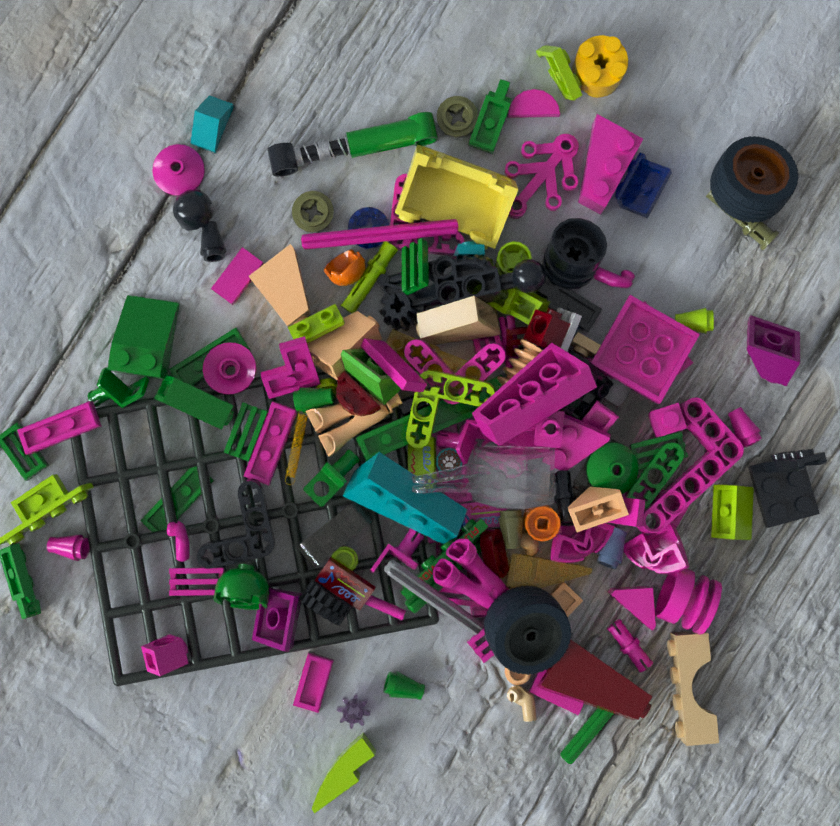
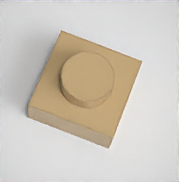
(584, 346)

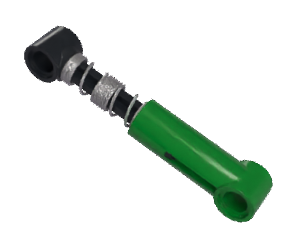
(415, 131)

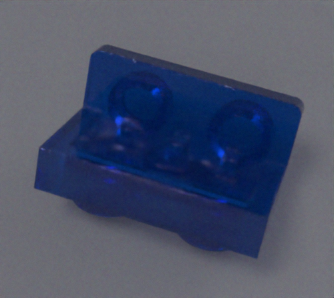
(642, 186)

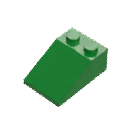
(144, 338)

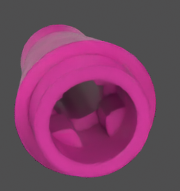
(744, 428)
(71, 547)

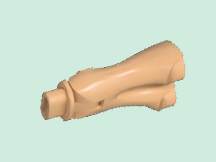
(328, 416)

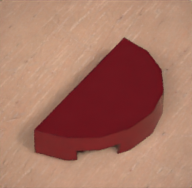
(354, 397)

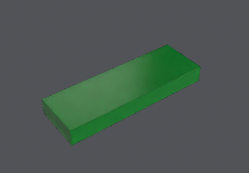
(191, 368)
(184, 494)

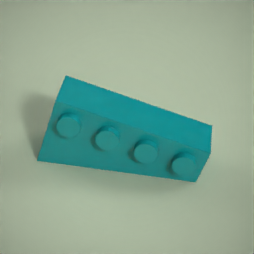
(387, 490)

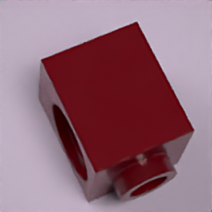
(546, 328)

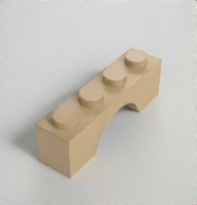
(689, 653)

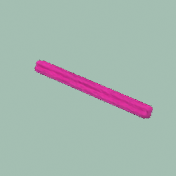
(379, 234)

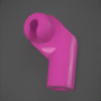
(614, 280)
(182, 541)

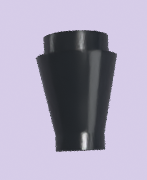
(211, 243)

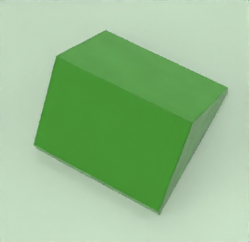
(369, 375)

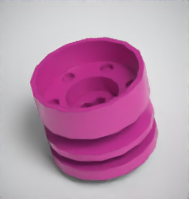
(692, 600)

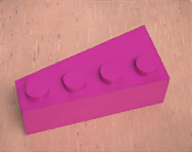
(534, 394)

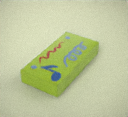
(422, 460)

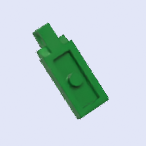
(491, 119)
(19, 581)

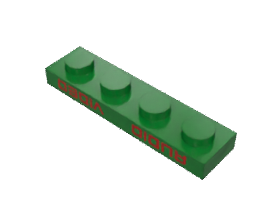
(471, 531)

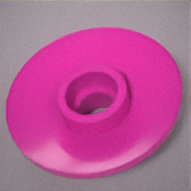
(189, 175)
(227, 356)

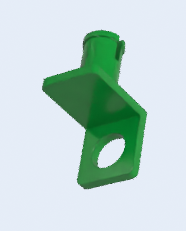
(113, 388)
(333, 476)

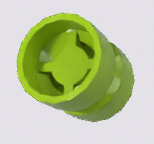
(510, 255)

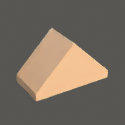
(597, 507)

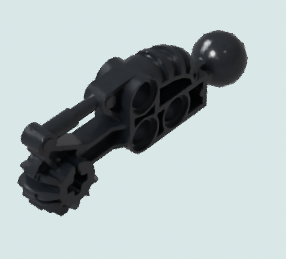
(465, 275)

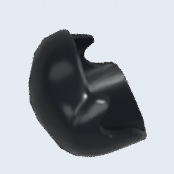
(192, 209)

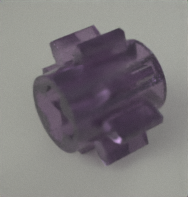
(353, 718)

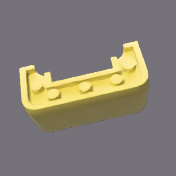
(455, 189)

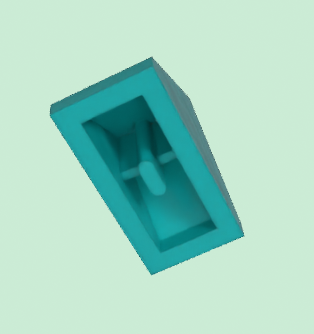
(210, 123)

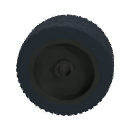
(527, 630)

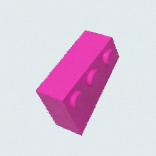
(607, 159)

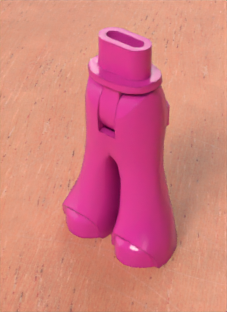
(485, 586)

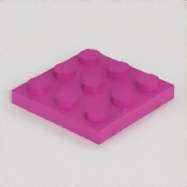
(644, 349)

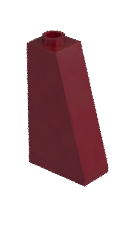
(594, 683)

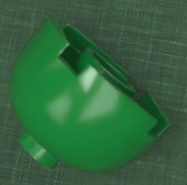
(242, 588)

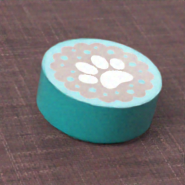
(448, 459)

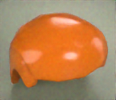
(345, 268)

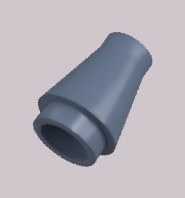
(612, 552)

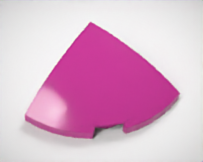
(573, 546)
(658, 551)

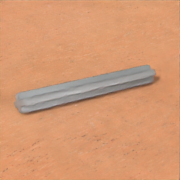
(433, 597)

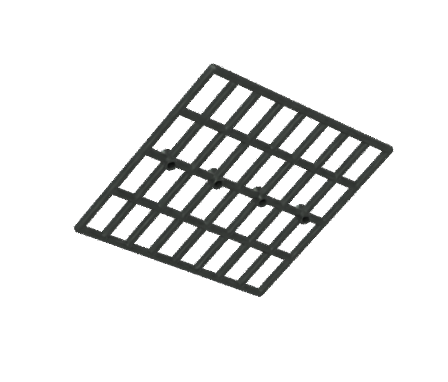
(213, 526)

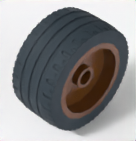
(754, 179)

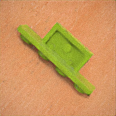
(40, 503)

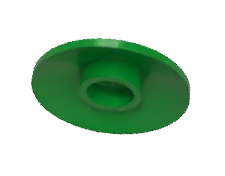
(602, 462)

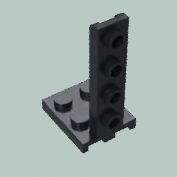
(785, 487)

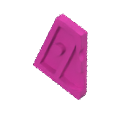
(578, 442)

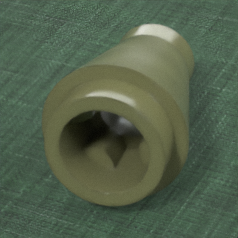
(511, 527)

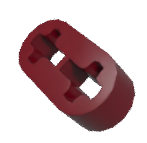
(494, 551)

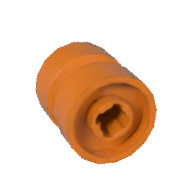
(541, 522)

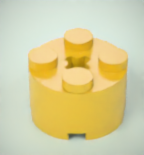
(598, 53)

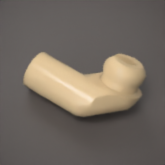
(529, 544)
(525, 700)

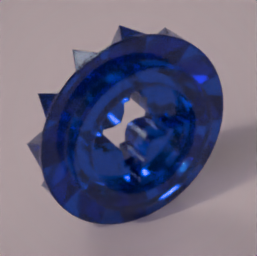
(361, 218)

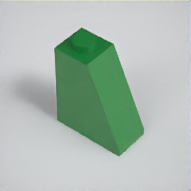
(194, 402)

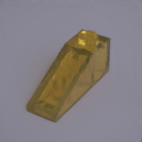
(540, 572)

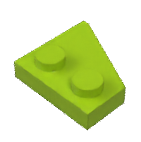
(560, 71)

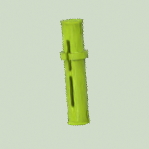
(374, 269)

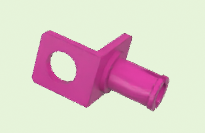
(550, 430)
(462, 441)
(403, 551)

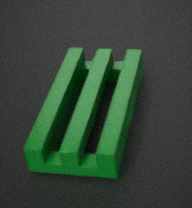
(411, 270)
(236, 428)
(678, 436)
(35, 469)

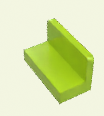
(732, 512)

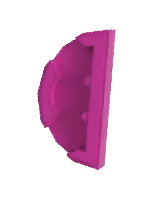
(533, 104)

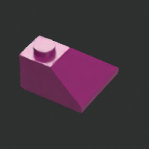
(773, 350)

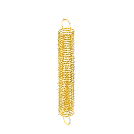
(295, 468)

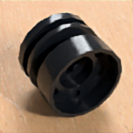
(574, 253)

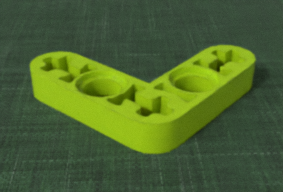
(433, 396)

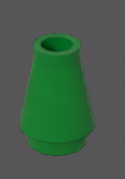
(312, 398)
(401, 686)

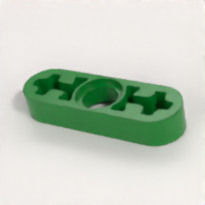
(661, 456)

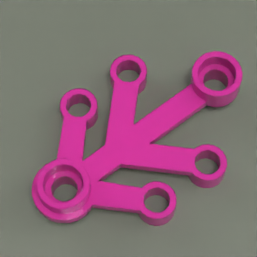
(545, 171)

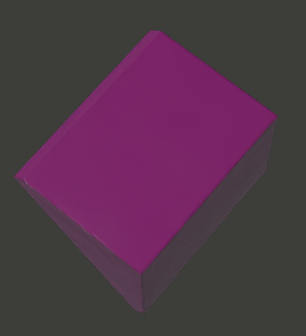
(278, 622)

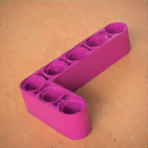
(696, 472)

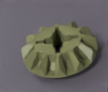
(455, 105)
(307, 201)

